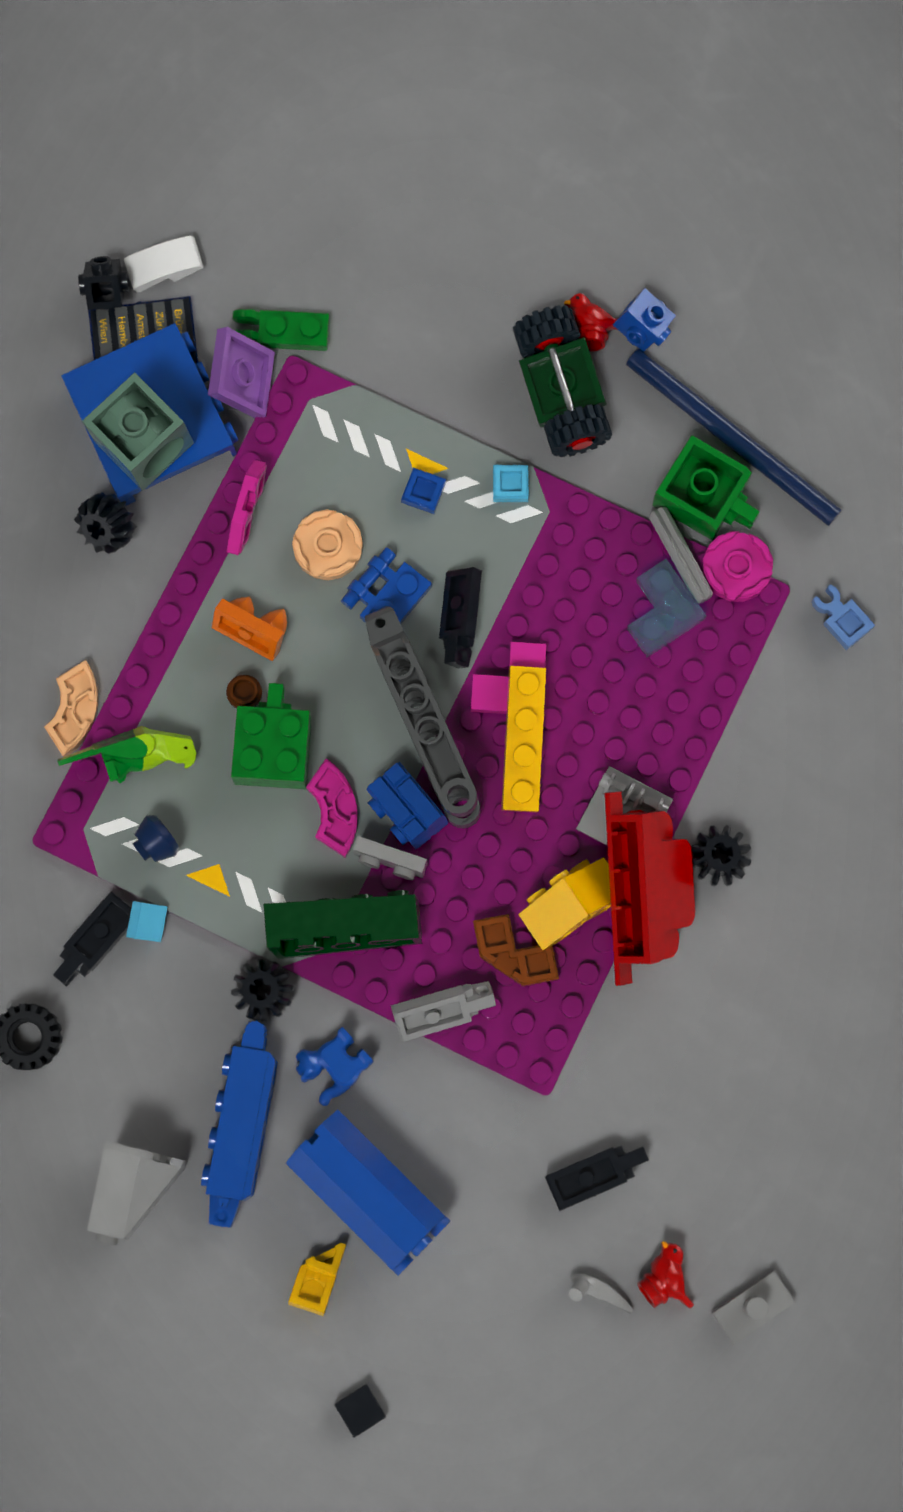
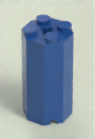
(367, 1192)

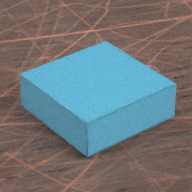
(510, 483)
(146, 921)

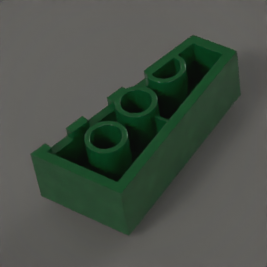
(342, 924)

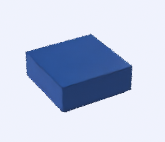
(423, 491)

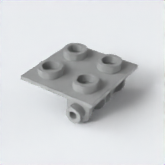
(634, 797)

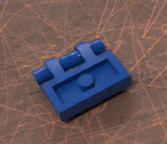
(401, 592)

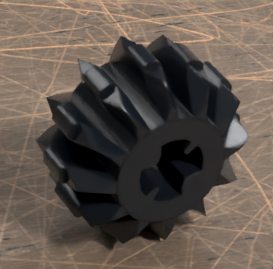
(105, 522)
(726, 845)
(255, 1001)

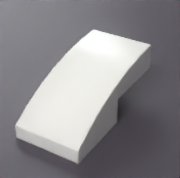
(163, 261)

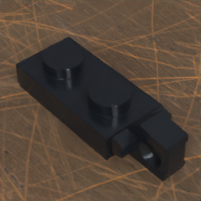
(460, 615)
(94, 939)
(593, 1175)

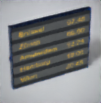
(131, 322)

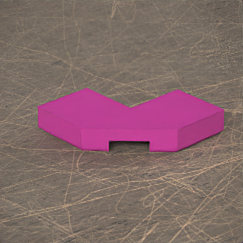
(248, 497)
(491, 691)

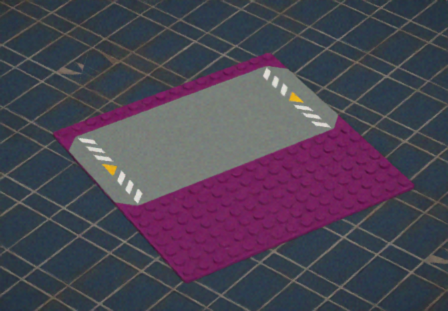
(550, 576)

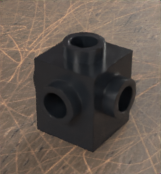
(103, 283)

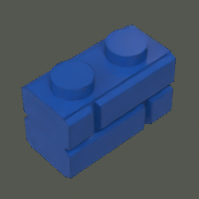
(406, 805)

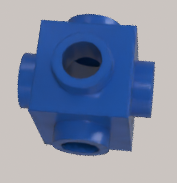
(645, 321)

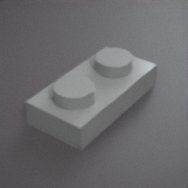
(404, 863)

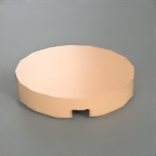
(327, 545)

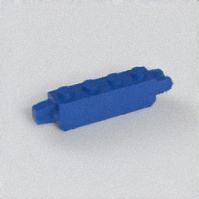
(241, 1125)

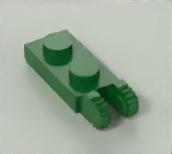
(286, 328)

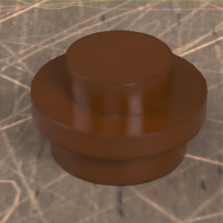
(244, 691)

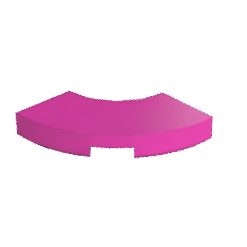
(337, 808)

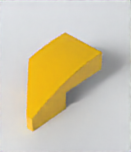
(316, 1281)

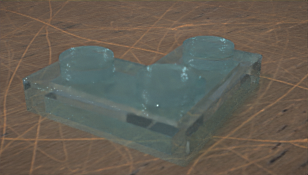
(673, 610)

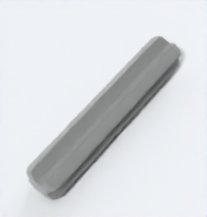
(681, 554)

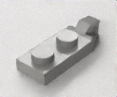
(441, 1009)

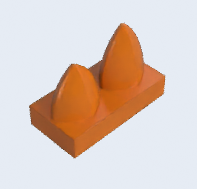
(260, 635)

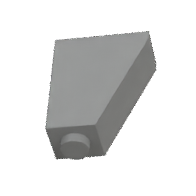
(129, 1189)

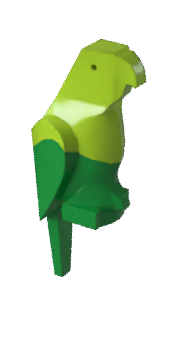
(138, 751)

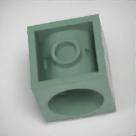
(138, 431)

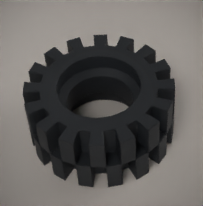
(49, 1042)

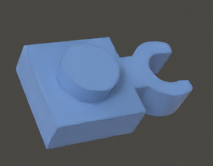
(845, 621)

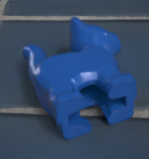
(340, 1066)

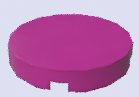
(737, 566)

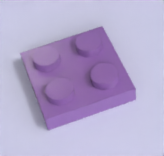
(241, 372)

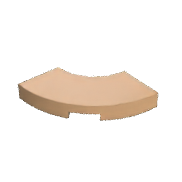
(76, 708)

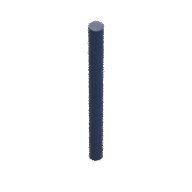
(733, 437)

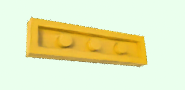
(523, 739)

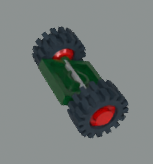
(562, 381)

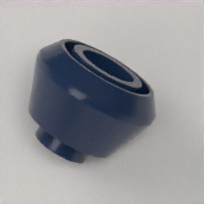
(154, 840)

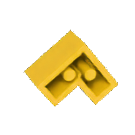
(568, 902)

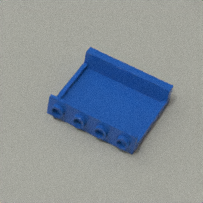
(169, 370)

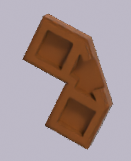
(524, 965)

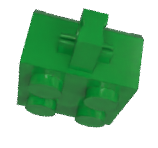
(706, 490)
(271, 743)

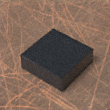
(360, 1410)

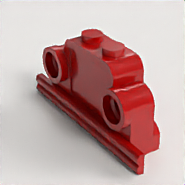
(647, 886)

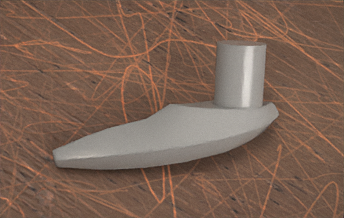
(598, 1289)

